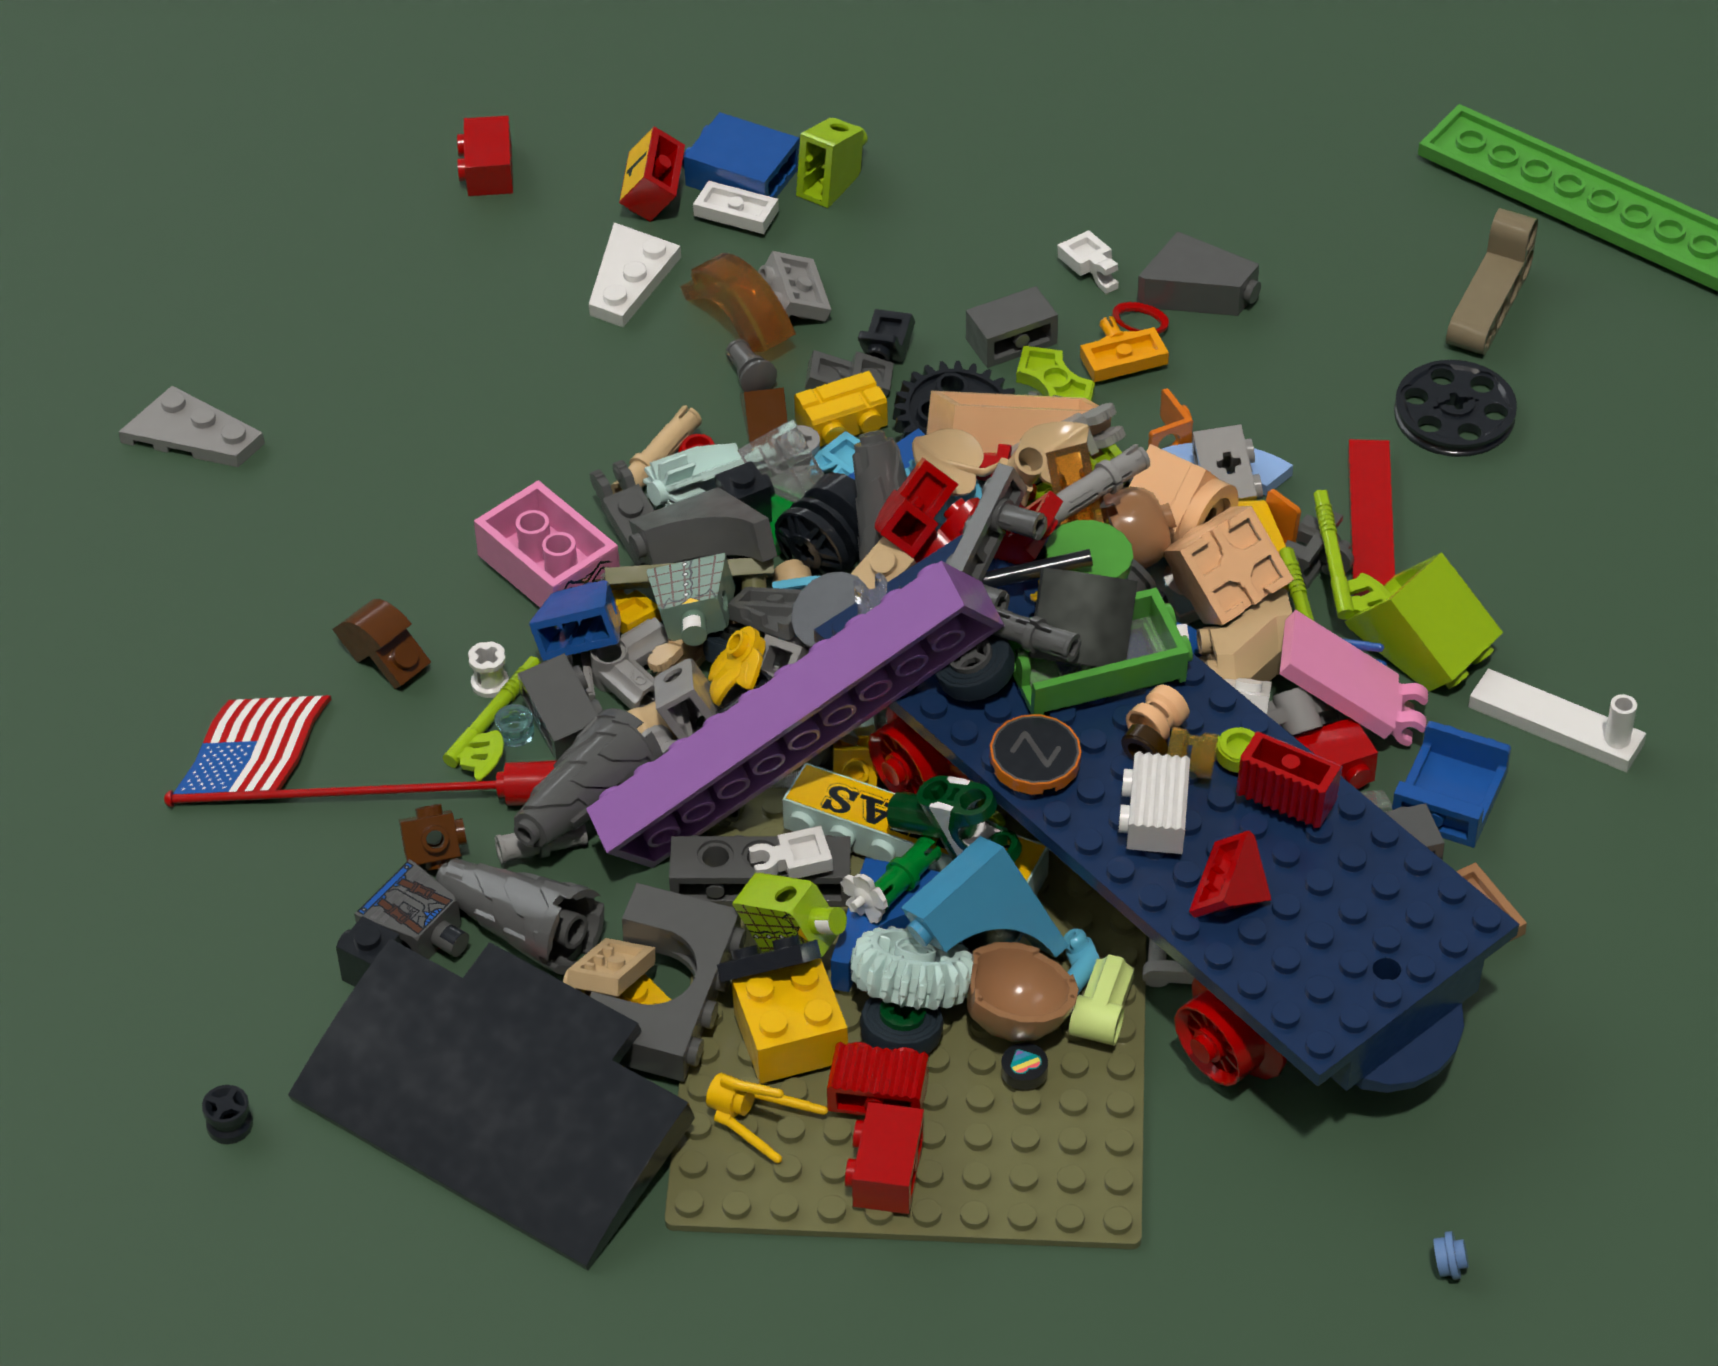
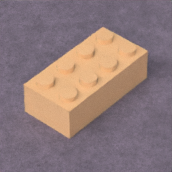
(1003, 417)

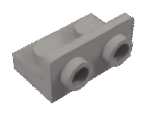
(796, 285)

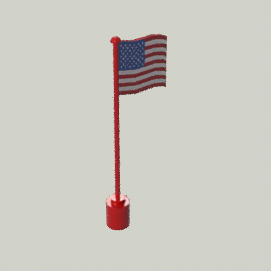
(261, 740)

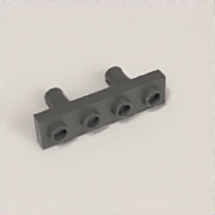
(993, 517)

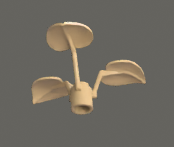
(961, 455)

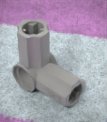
(620, 665)
(1300, 711)

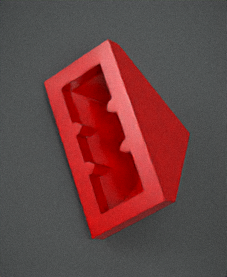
(1231, 877)

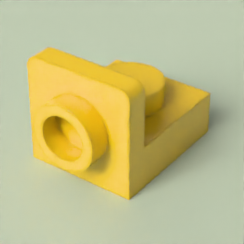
(854, 761)

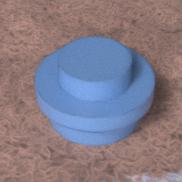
(1450, 1255)

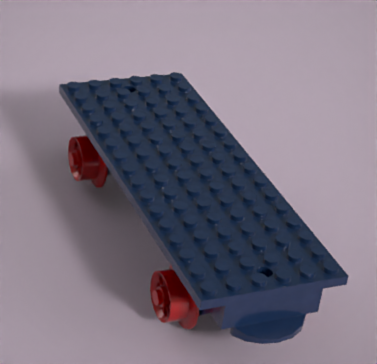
(1340, 973)

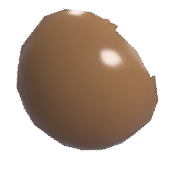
(1019, 991)

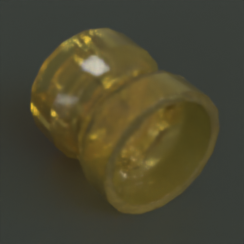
(1202, 753)

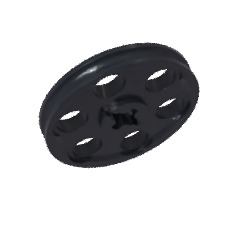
(1455, 408)

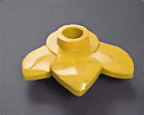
(737, 663)

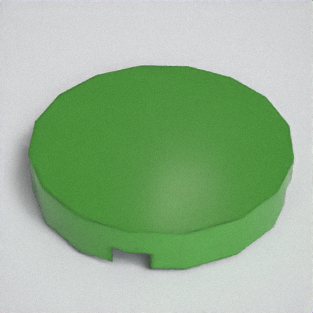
(1108, 547)

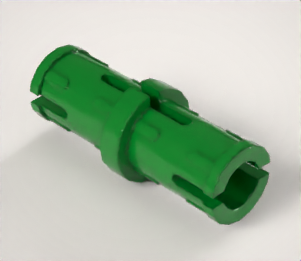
(905, 871)

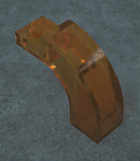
(744, 298)

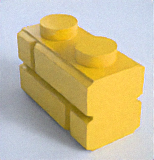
(842, 406)

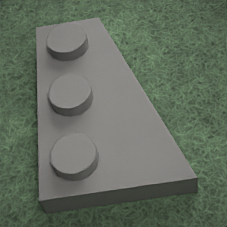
(193, 426)

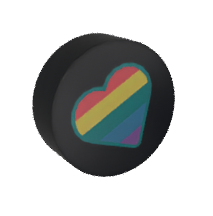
(1024, 1066)

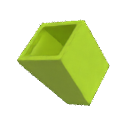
(1429, 624)

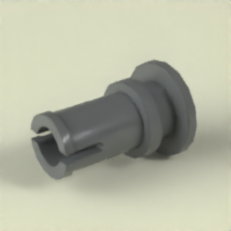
(752, 369)

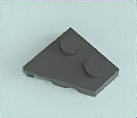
(765, 610)

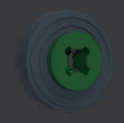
(899, 1026)

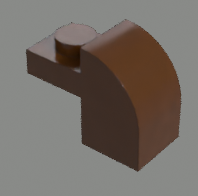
(381, 633)

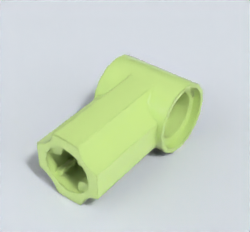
(1101, 1009)

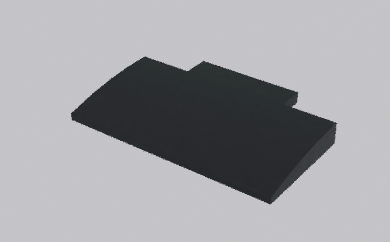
(498, 1093)

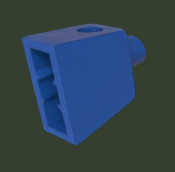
(583, 617)

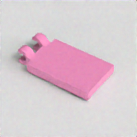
(1350, 680)

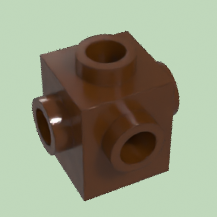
(415, 831)

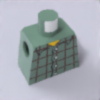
(693, 597)

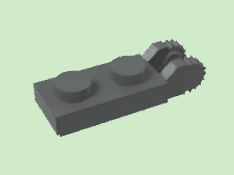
(623, 505)

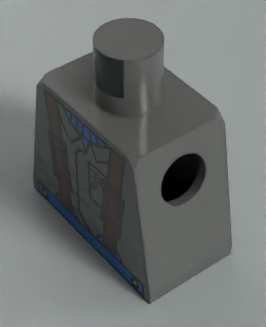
(418, 911)

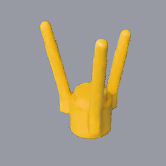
(734, 1097)

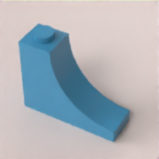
(977, 895)

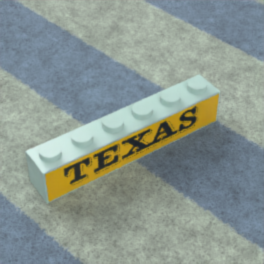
(861, 811)

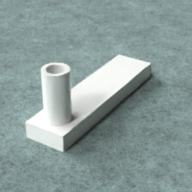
(1562, 722)

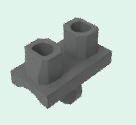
(1313, 556)

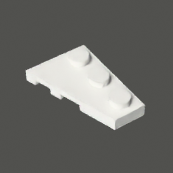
(630, 273)

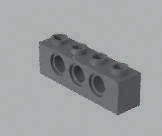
(720, 867)

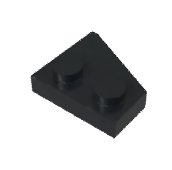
(750, 961)

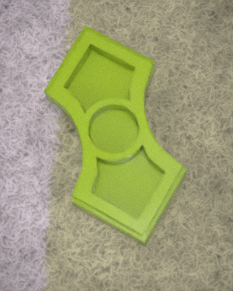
(1050, 376)

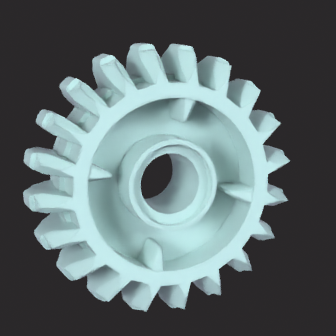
(904, 972)

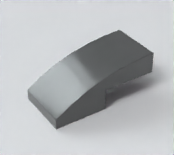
(828, 368)

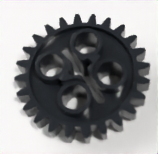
(913, 400)

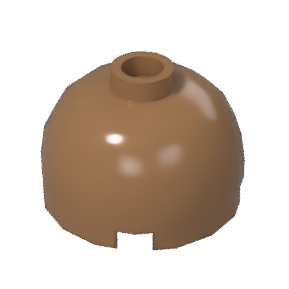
(1142, 521)

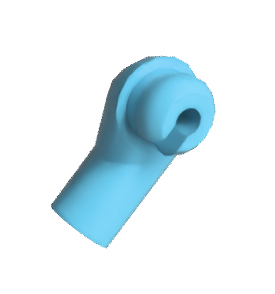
(1081, 955)

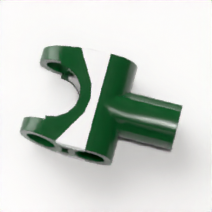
(949, 811)

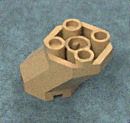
(1249, 642)

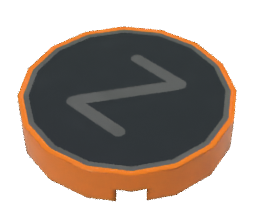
(1035, 754)

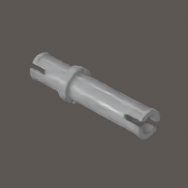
(1104, 479)

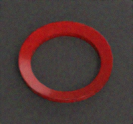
(1143, 308)

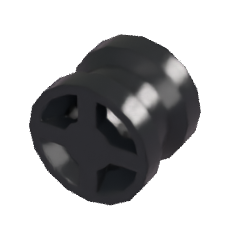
(222, 1104)

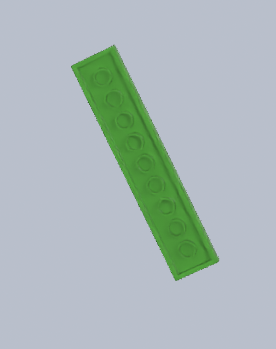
(1577, 192)

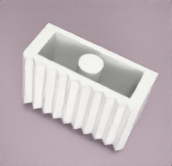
(1157, 803)

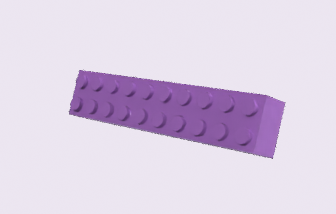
(796, 714)

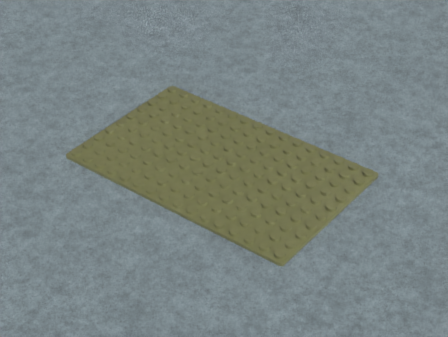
(993, 1157)

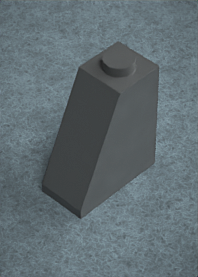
(1198, 279)

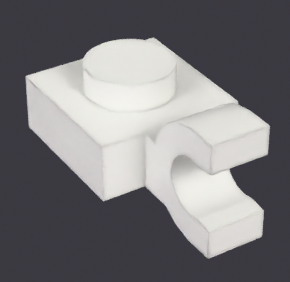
(1089, 254)

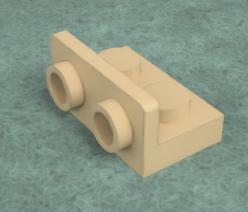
(610, 967)

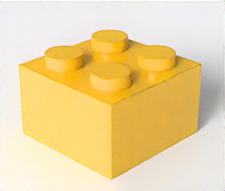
(789, 1020)

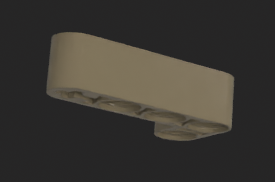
(1495, 282)

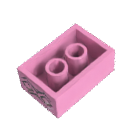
(543, 544)

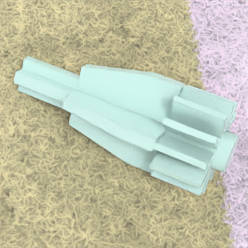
(688, 473)

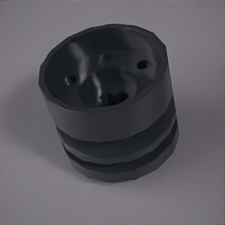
(822, 526)

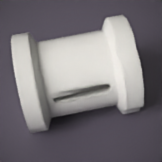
(487, 663)

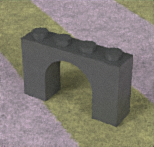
(700, 938)

